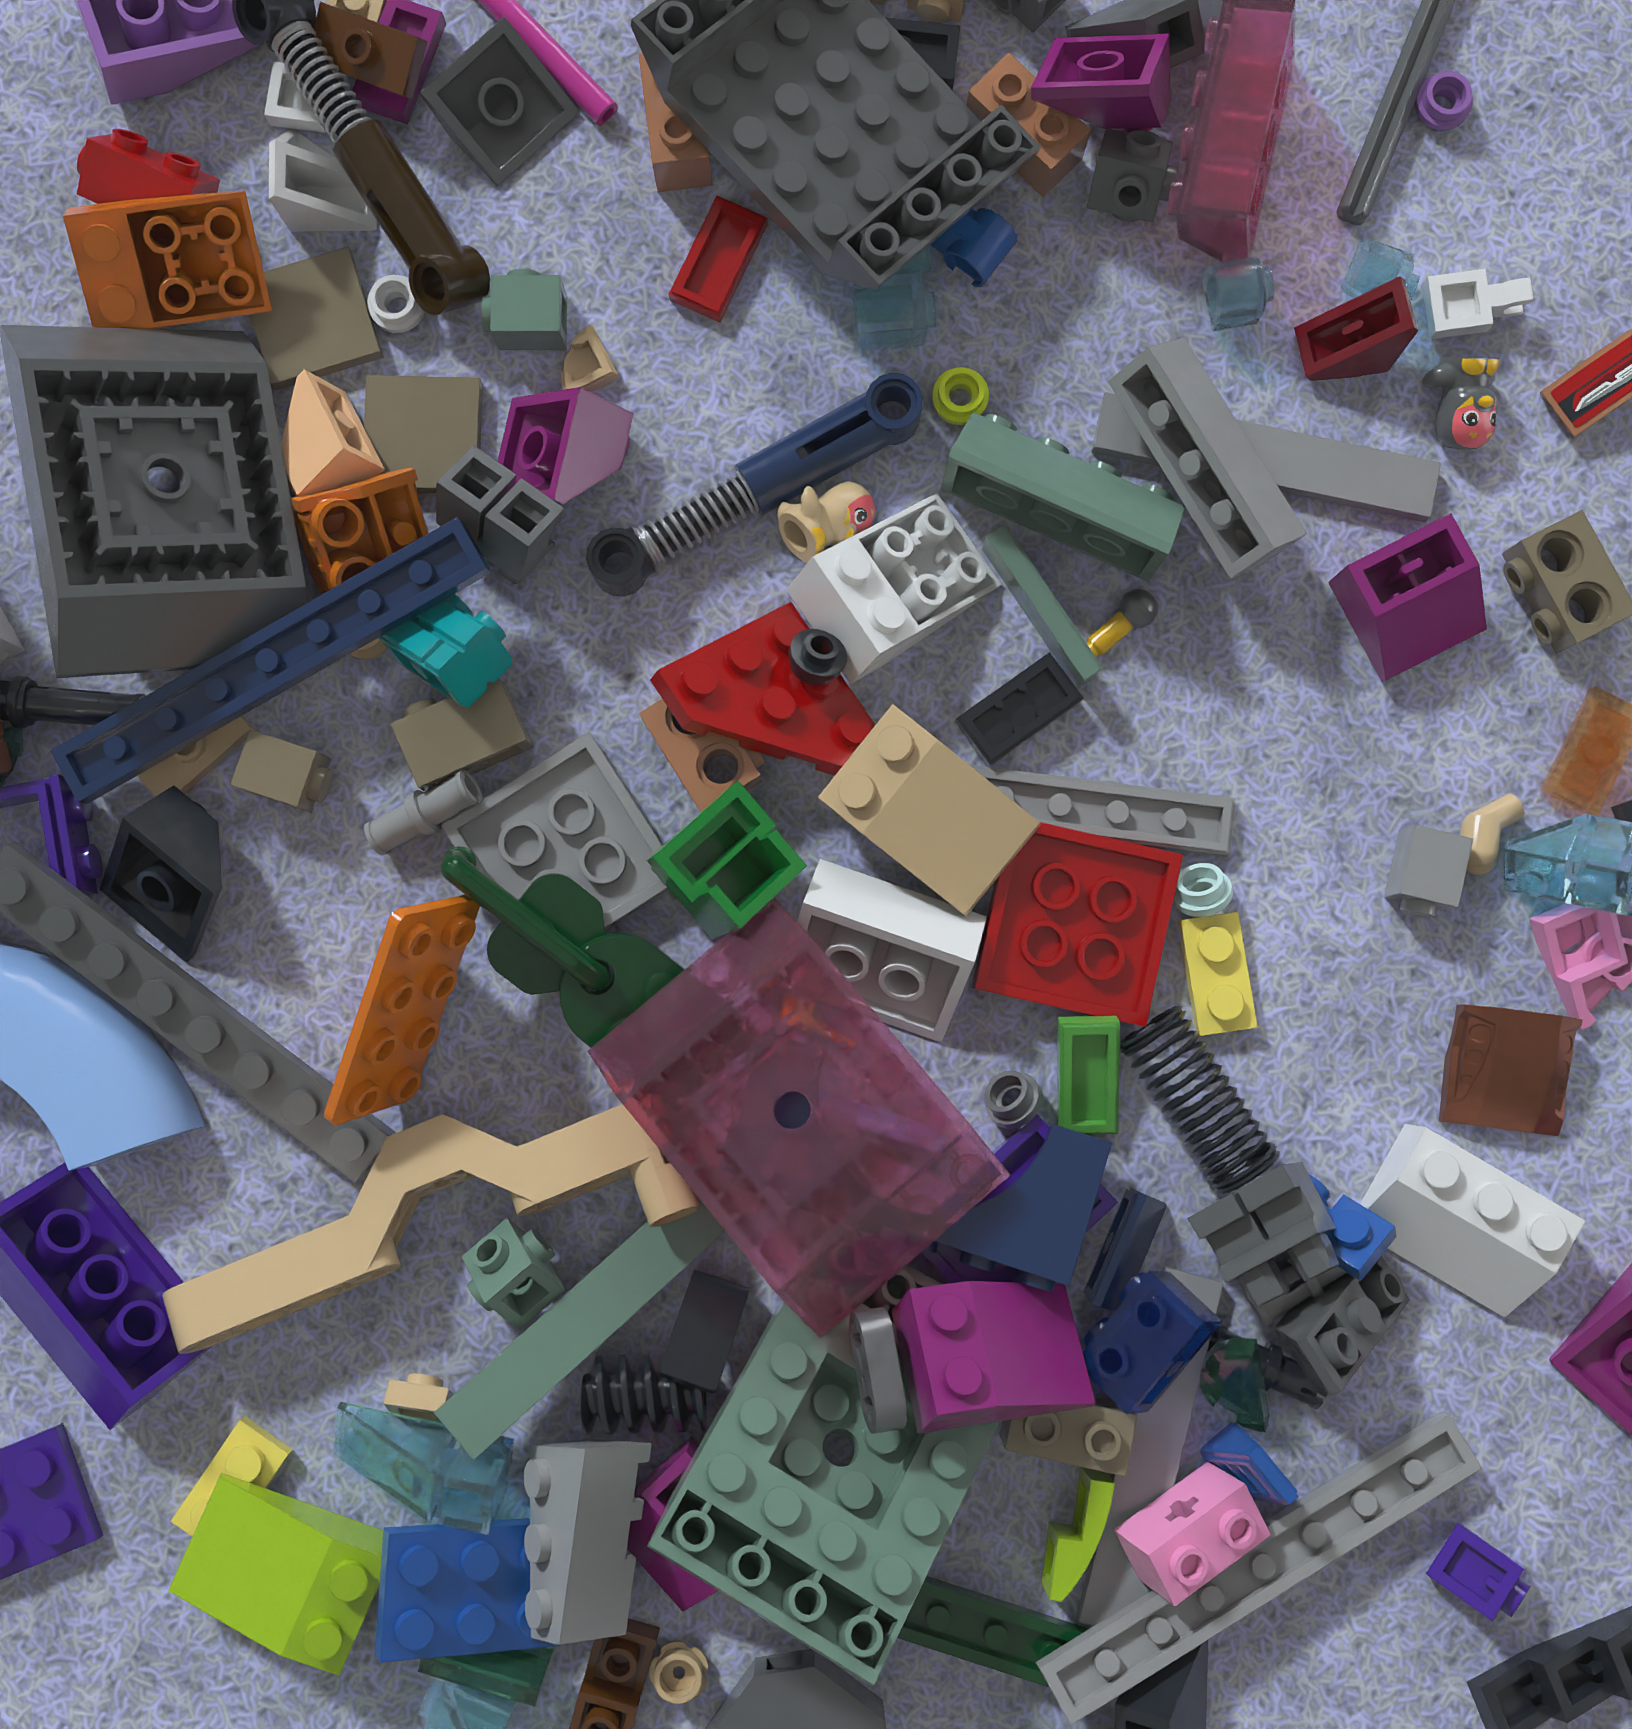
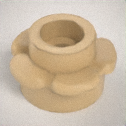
(675, 1688)

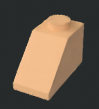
(325, 439)

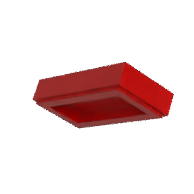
(718, 259)

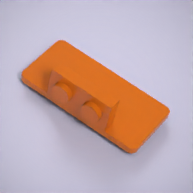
(401, 1007)

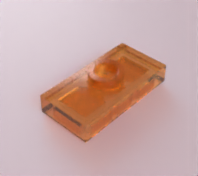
(1591, 752)

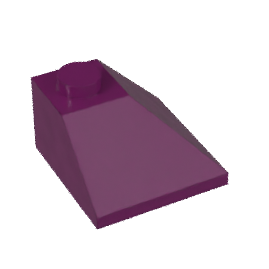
(1108, 80)
(564, 441)

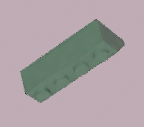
(1062, 496)

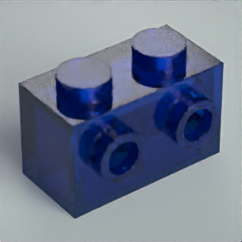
(1147, 1340)

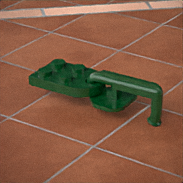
(559, 943)

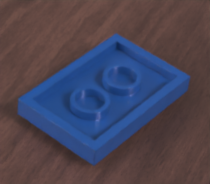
(453, 1592)

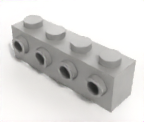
(1206, 456)

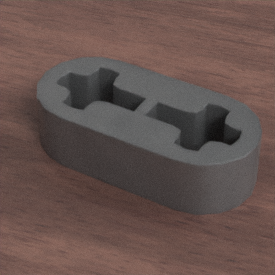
(877, 1370)

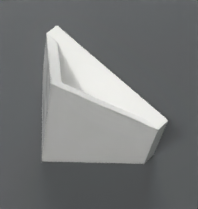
(313, 188)

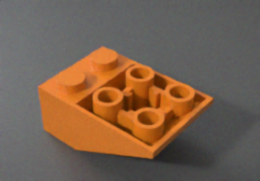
(167, 260)

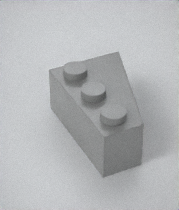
(580, 1537)

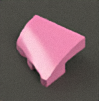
(1598, 962)

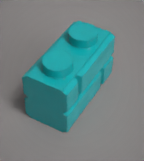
(451, 649)

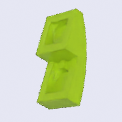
(1073, 1546)

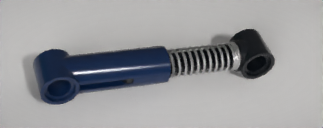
(763, 481)

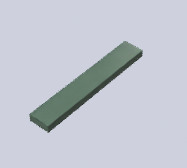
(574, 1328)

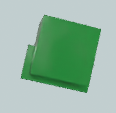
(726, 862)

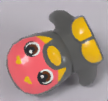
(1467, 405)

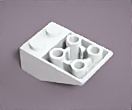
(893, 584)

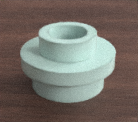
(1202, 890)

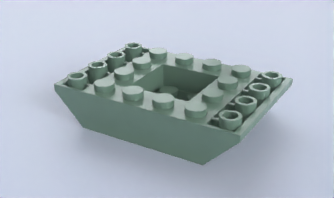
(808, 1541)

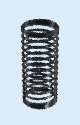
(1263, 1152)

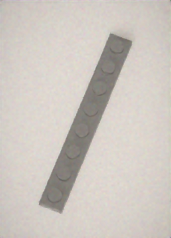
(1301, 1542)

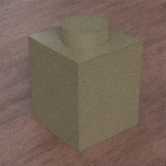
(282, 771)

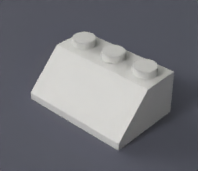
(893, 946)
(1469, 1220)

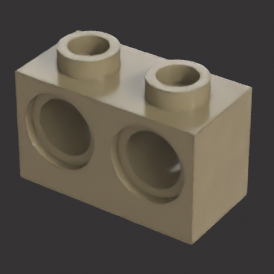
(1581, 576)
(1083, 1437)

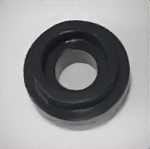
(816, 656)

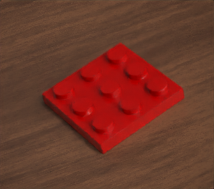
(1079, 924)

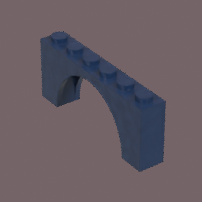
(1032, 1222)

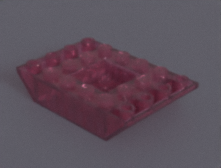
(812, 1206)

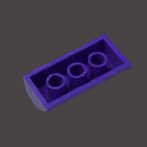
(90, 1290)

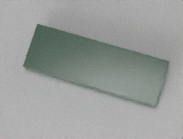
(1041, 606)

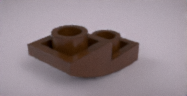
(615, 1679)

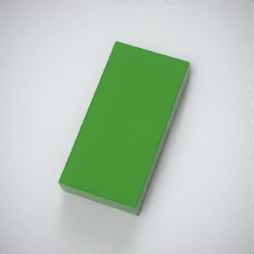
(1088, 1074)

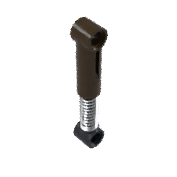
(440, 268)

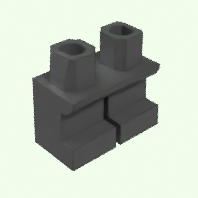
(503, 517)
(1265, 1222)

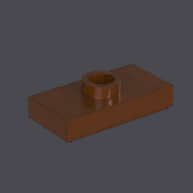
(370, 50)

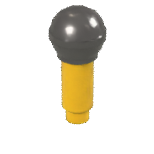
(1135, 611)

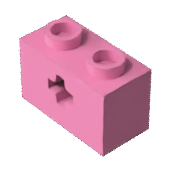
(1192, 1533)

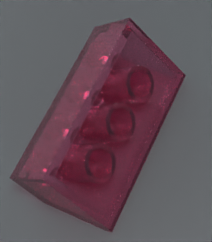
(1235, 127)

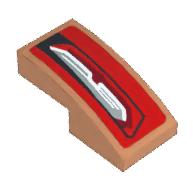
(1593, 386)

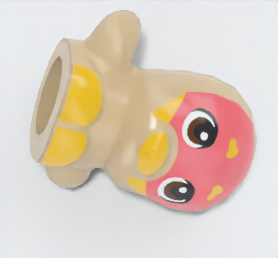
(825, 521)

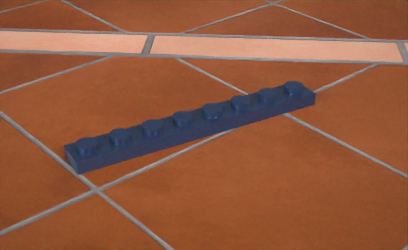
(271, 661)

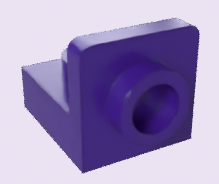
(1479, 1574)

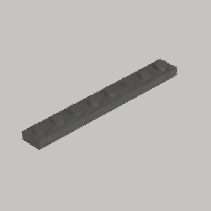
(182, 1010)

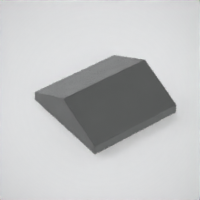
(499, 102)

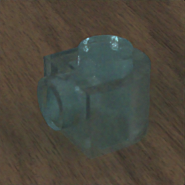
(1376, 265)
(1237, 292)

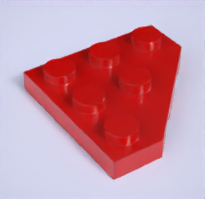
(750, 694)

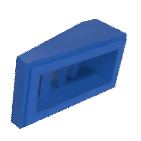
(1248, 1462)

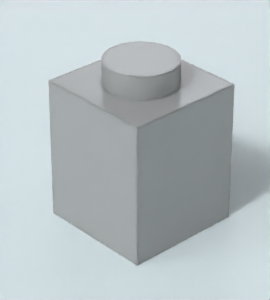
(1428, 870)

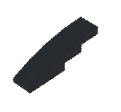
(1558, 1676)

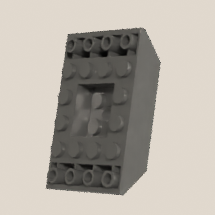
(134, 570)

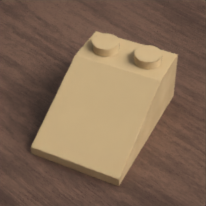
(929, 810)

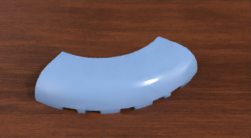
(86, 1062)

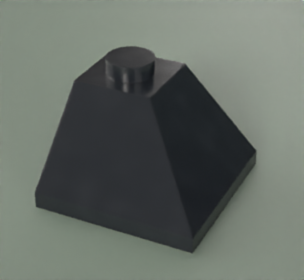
(167, 869)

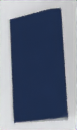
(1124, 1248)

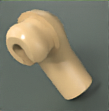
(1485, 829)

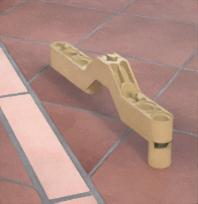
(407, 1169)

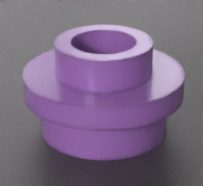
(1452, 87)

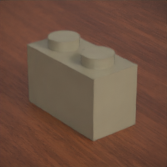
(452, 738)

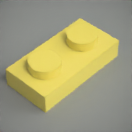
(1217, 974)
(246, 1454)

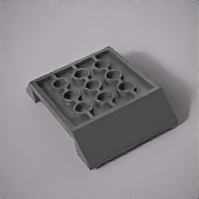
(829, 124)

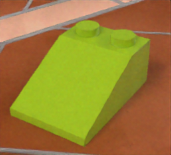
(281, 1572)

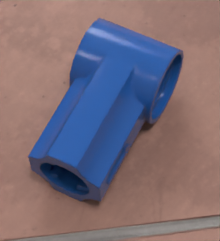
(977, 244)

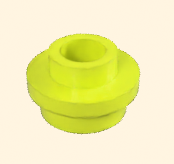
(964, 379)

